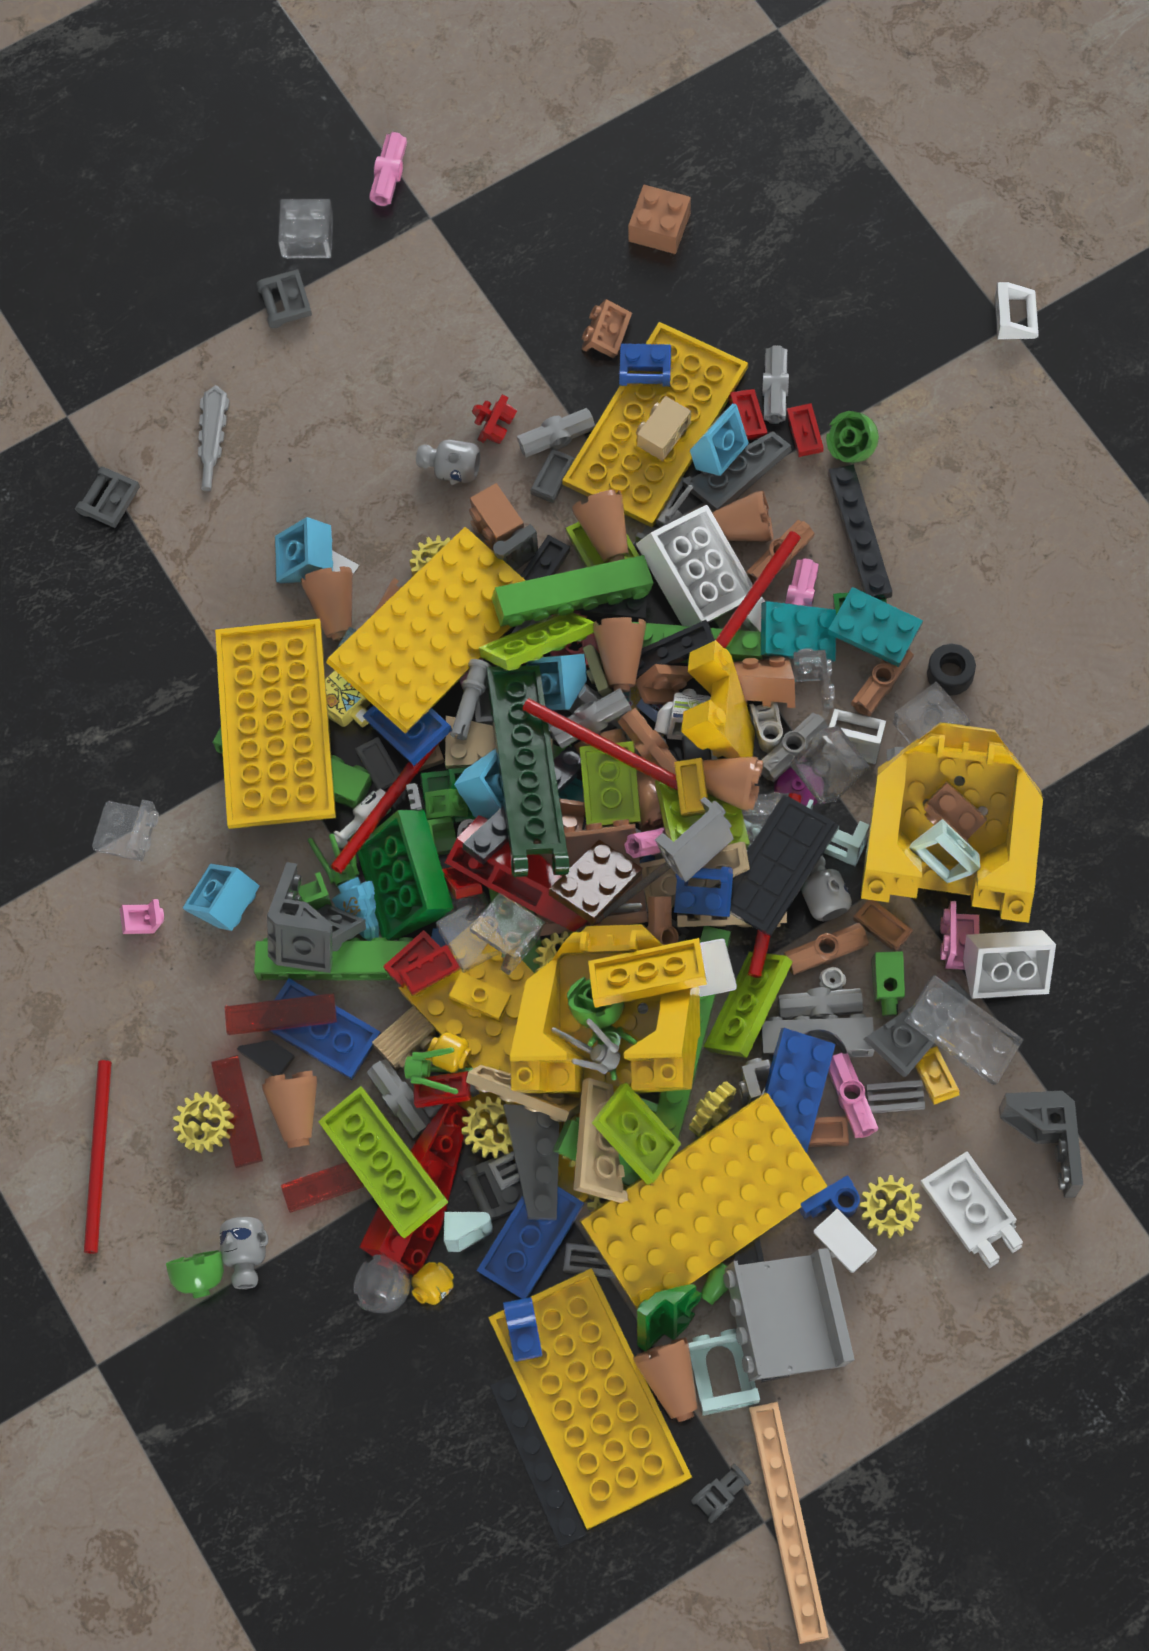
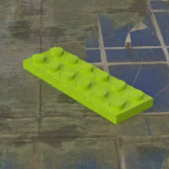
(383, 1162)

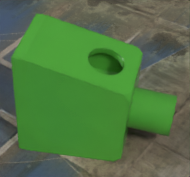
(888, 968)

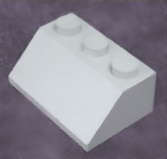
(1008, 963)

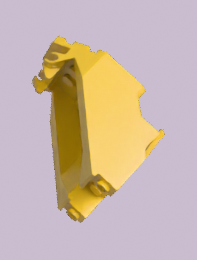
(1005, 840)
(664, 1034)

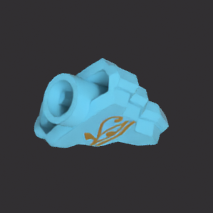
(359, 900)

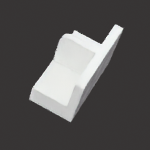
(845, 1241)

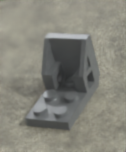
(295, 930)
(1049, 1119)

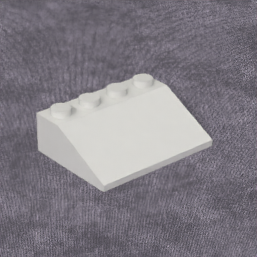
(696, 567)

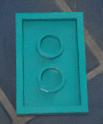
(796, 627)
(875, 627)

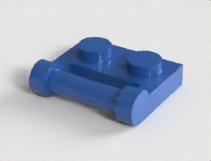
(645, 358)
(704, 899)

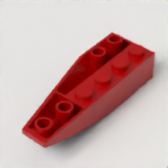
(527, 891)
(438, 1155)

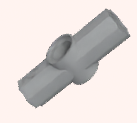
(775, 384)
(556, 432)
(595, 715)
(778, 759)
(820, 1002)
(398, 1098)

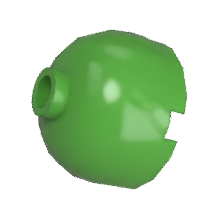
(852, 437)
(583, 1008)
(196, 1273)

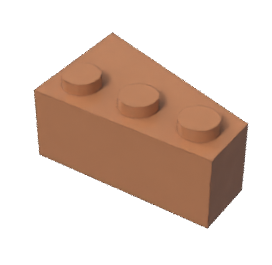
(767, 680)

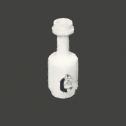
(360, 812)

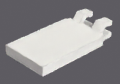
(972, 1208)

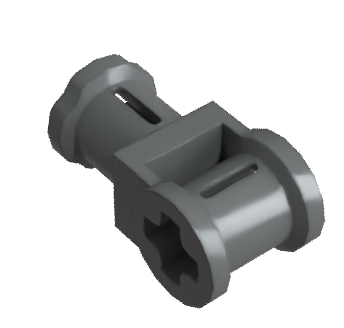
(719, 1494)

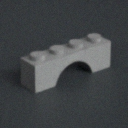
(844, 1032)

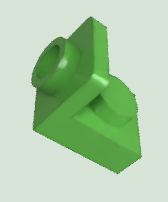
(445, 804)

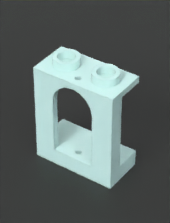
(854, 843)
(698, 1351)

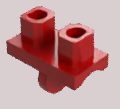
(500, 411)

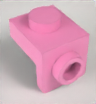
(141, 918)

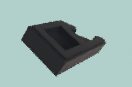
(268, 1056)

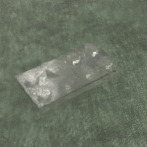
(963, 1030)

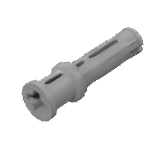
(472, 687)

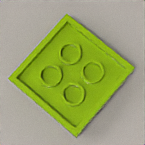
(676, 825)

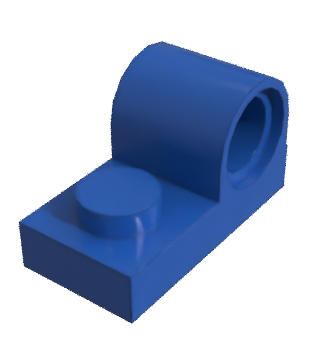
(829, 1196)
(522, 1329)

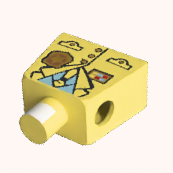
(344, 701)

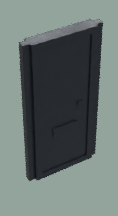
(780, 863)

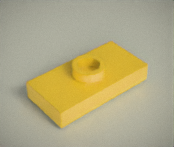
(479, 996)
(936, 1076)

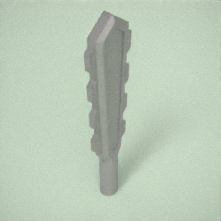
(213, 419)

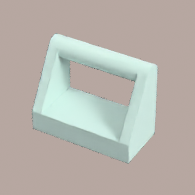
(954, 844)
(465, 1229)

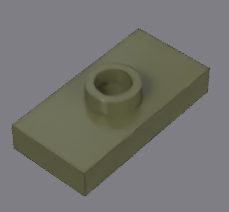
(596, 672)

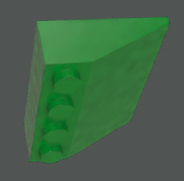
(405, 874)

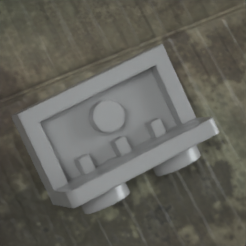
(751, 1073)

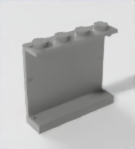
(788, 1316)

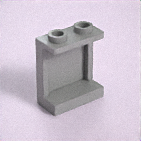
(697, 843)

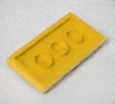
(647, 972)

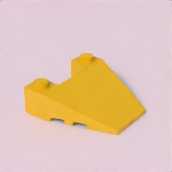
(724, 720)

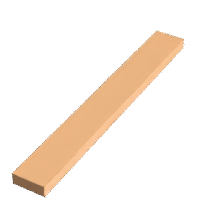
(788, 1523)

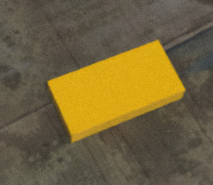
(690, 786)

